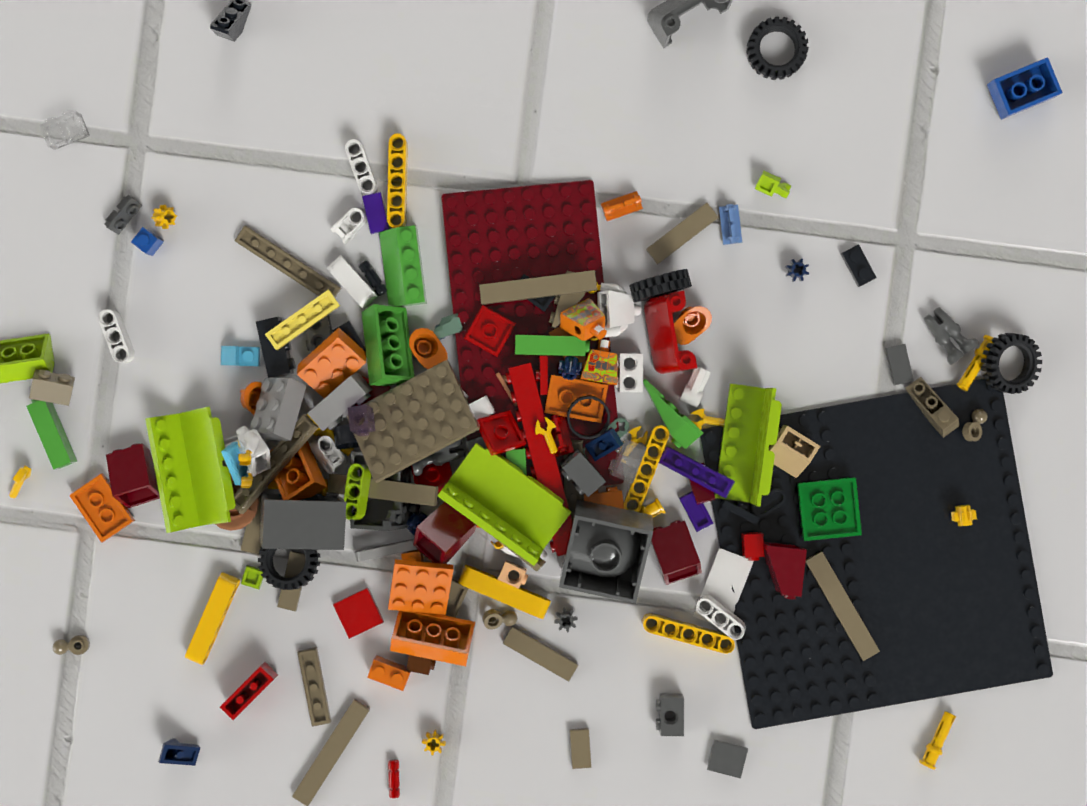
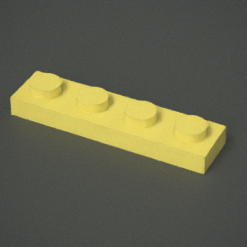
(302, 319)

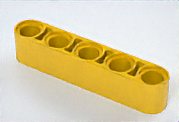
(397, 172)
(653, 462)
(492, 587)
(212, 618)
(695, 639)

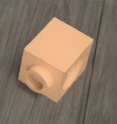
(504, 574)

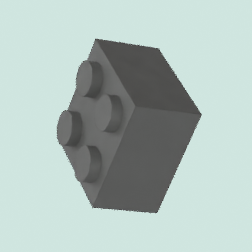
(582, 472)

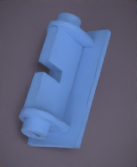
(730, 224)

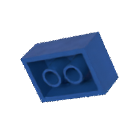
(1024, 88)

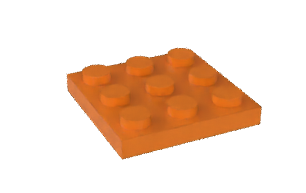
(420, 587)

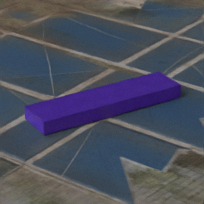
(696, 472)

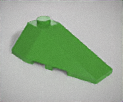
(680, 427)

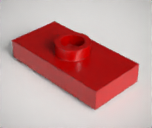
(542, 375)

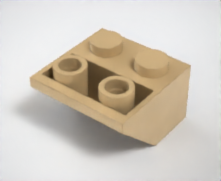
(793, 451)

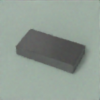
(899, 364)

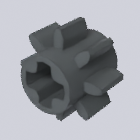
(567, 625)

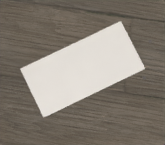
(726, 572)

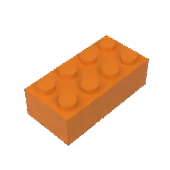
(433, 637)

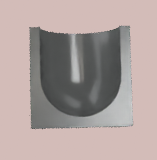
(303, 523)
(606, 551)

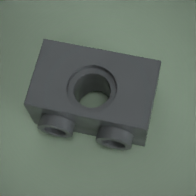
(671, 726)

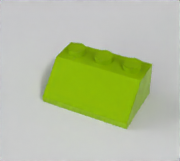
(23, 355)

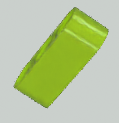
(363, 484)

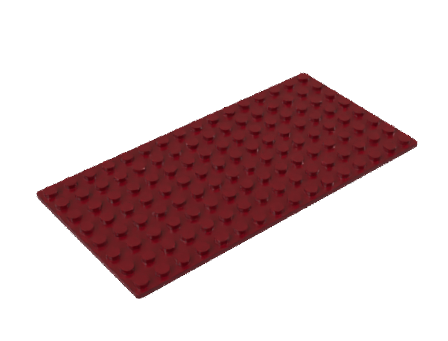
(499, 239)

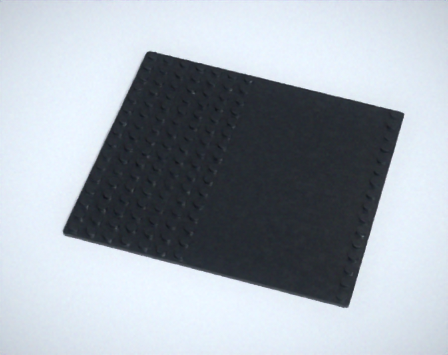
(939, 598)

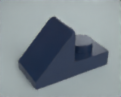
(604, 444)
(179, 753)

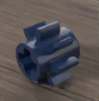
(796, 265)
(570, 367)
(414, 520)

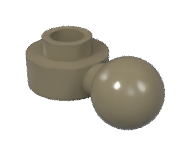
(972, 430)
(508, 618)
(61, 646)

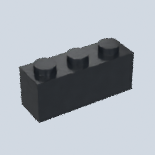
(277, 362)

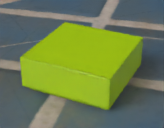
(252, 577)

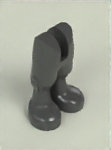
(946, 329)
(440, 457)

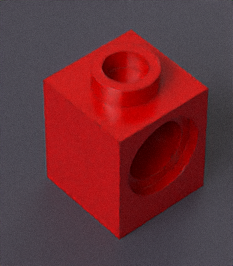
(752, 545)

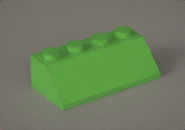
(403, 266)
(387, 345)

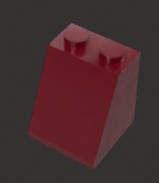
(132, 475)
(443, 534)
(675, 552)
(786, 567)

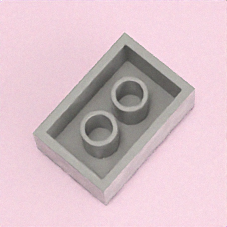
(348, 394)
(278, 408)

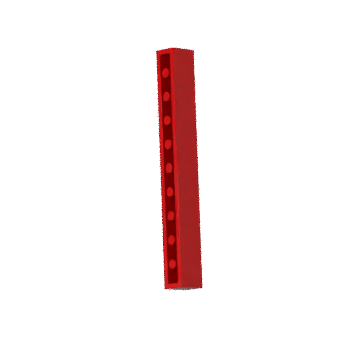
(544, 462)

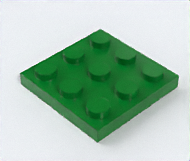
(829, 509)

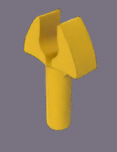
(706, 419)
(547, 434)
(643, 439)
(19, 478)

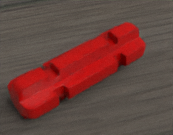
(394, 791)

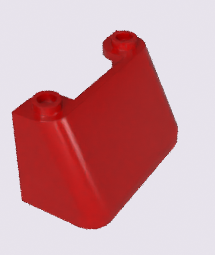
(662, 334)

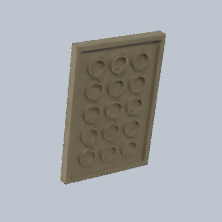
(416, 421)

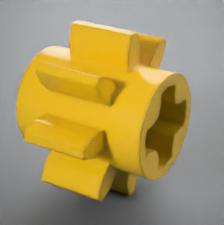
(164, 216)
(964, 515)
(429, 746)

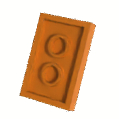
(564, 392)
(101, 509)

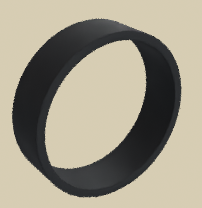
(594, 435)

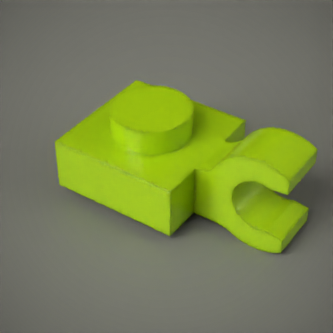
(771, 184)

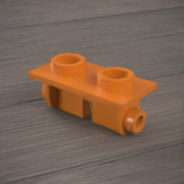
(622, 206)

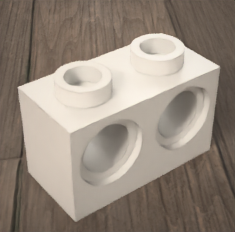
(635, 373)

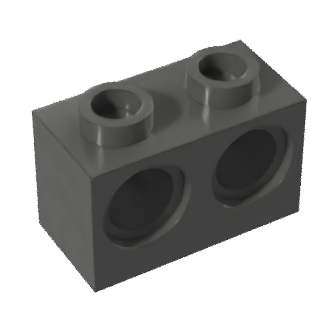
(323, 331)

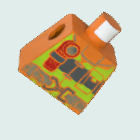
(584, 320)
(600, 365)

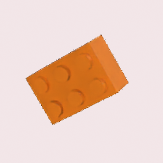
(331, 363)

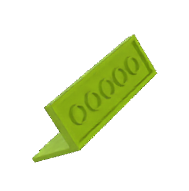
(748, 430)
(190, 469)
(505, 502)

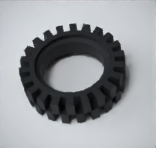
(789, 29)
(660, 285)
(1029, 369)
(295, 582)

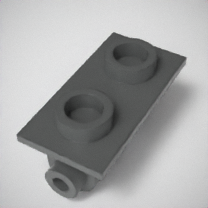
(127, 209)

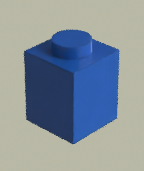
(147, 241)

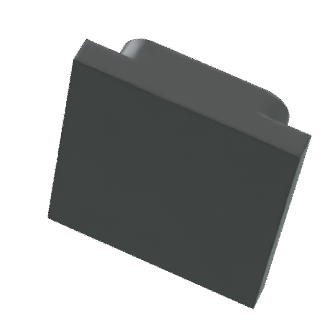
(727, 758)

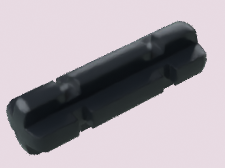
(373, 278)

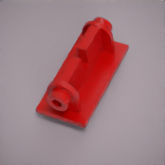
(561, 436)

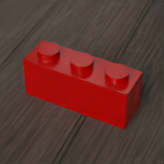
(248, 690)

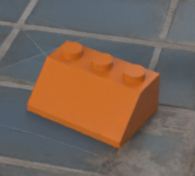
(300, 476)

